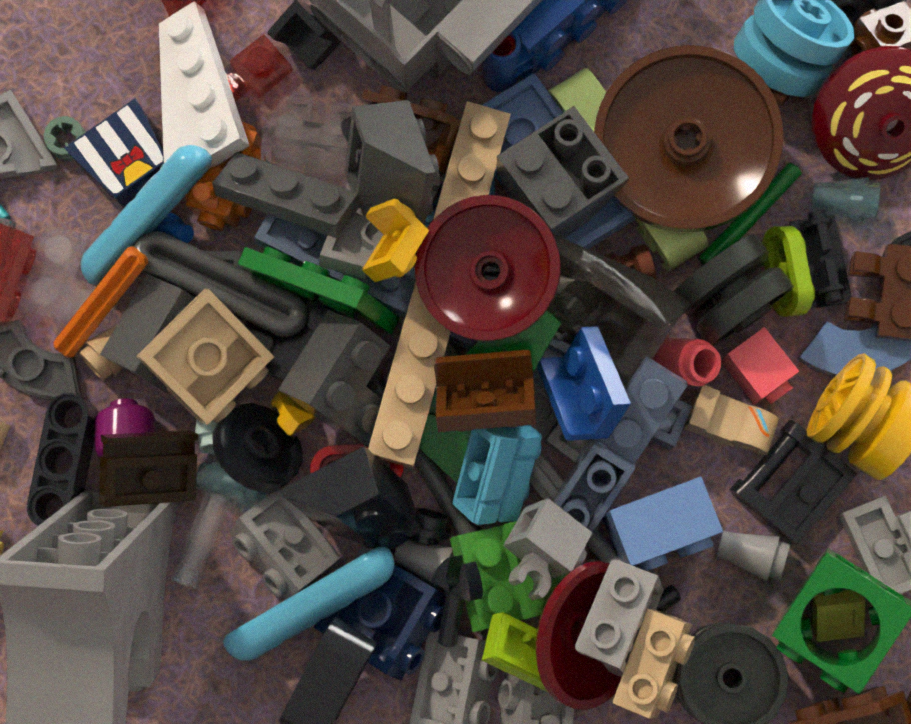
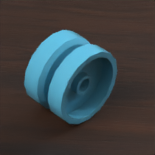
(794, 43)

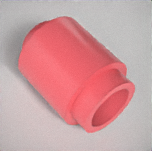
(690, 359)

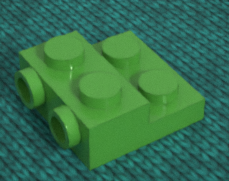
(495, 566)

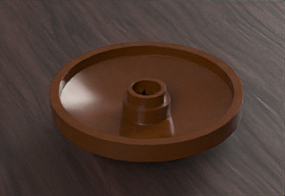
(691, 136)

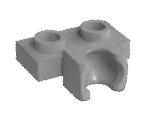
(881, 541)

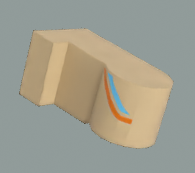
(731, 421)

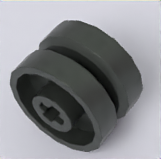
(736, 296)
(759, 682)

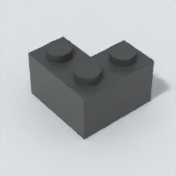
(334, 374)

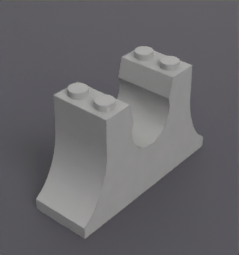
(85, 611)

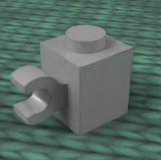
(548, 545)

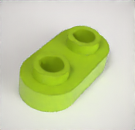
(788, 252)

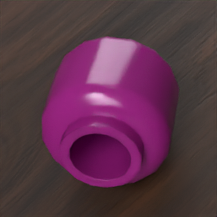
(122, 417)

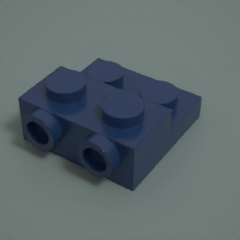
(397, 618)

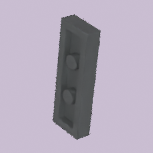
(286, 194)

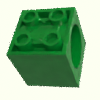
(848, 667)

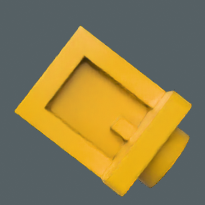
(399, 242)

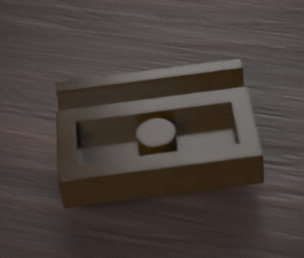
(148, 468)

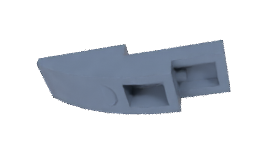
(610, 461)

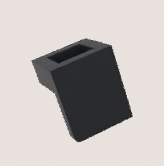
(304, 34)

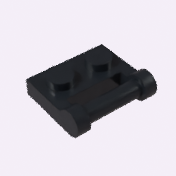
(804, 494)

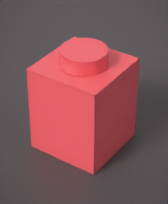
(760, 367)

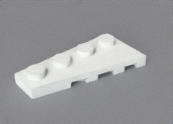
(195, 89)

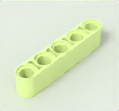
(586, 95)

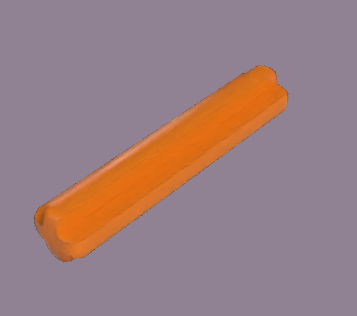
(100, 302)

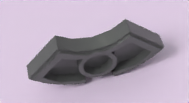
(35, 369)

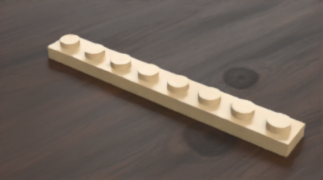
(422, 337)

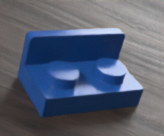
(585, 388)

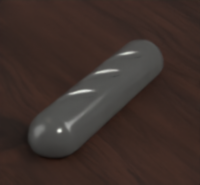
(237, 289)

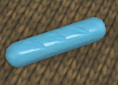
(146, 210)
(311, 605)

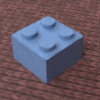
(663, 522)

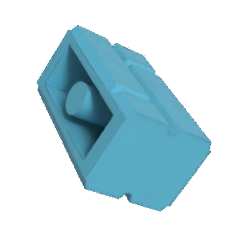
(496, 473)

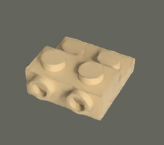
(206, 358)
(652, 664)

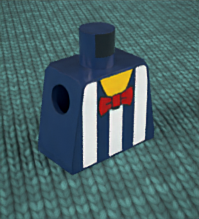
(120, 152)

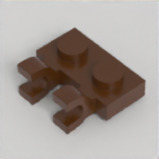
(894, 308)

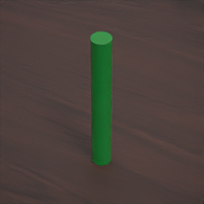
(745, 222)

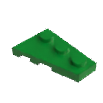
(311, 280)

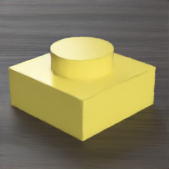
(838, 616)

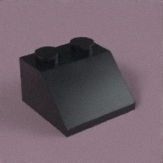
(358, 500)

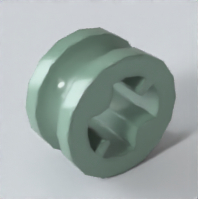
(53, 129)

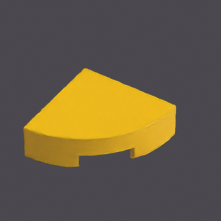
(292, 416)

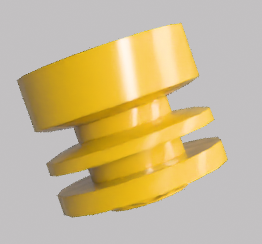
(867, 415)

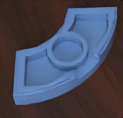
(836, 347)

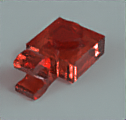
(257, 68)

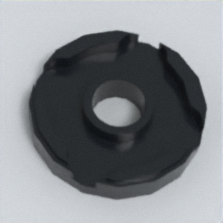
(243, 462)

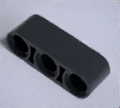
(57, 439)
(329, 676)

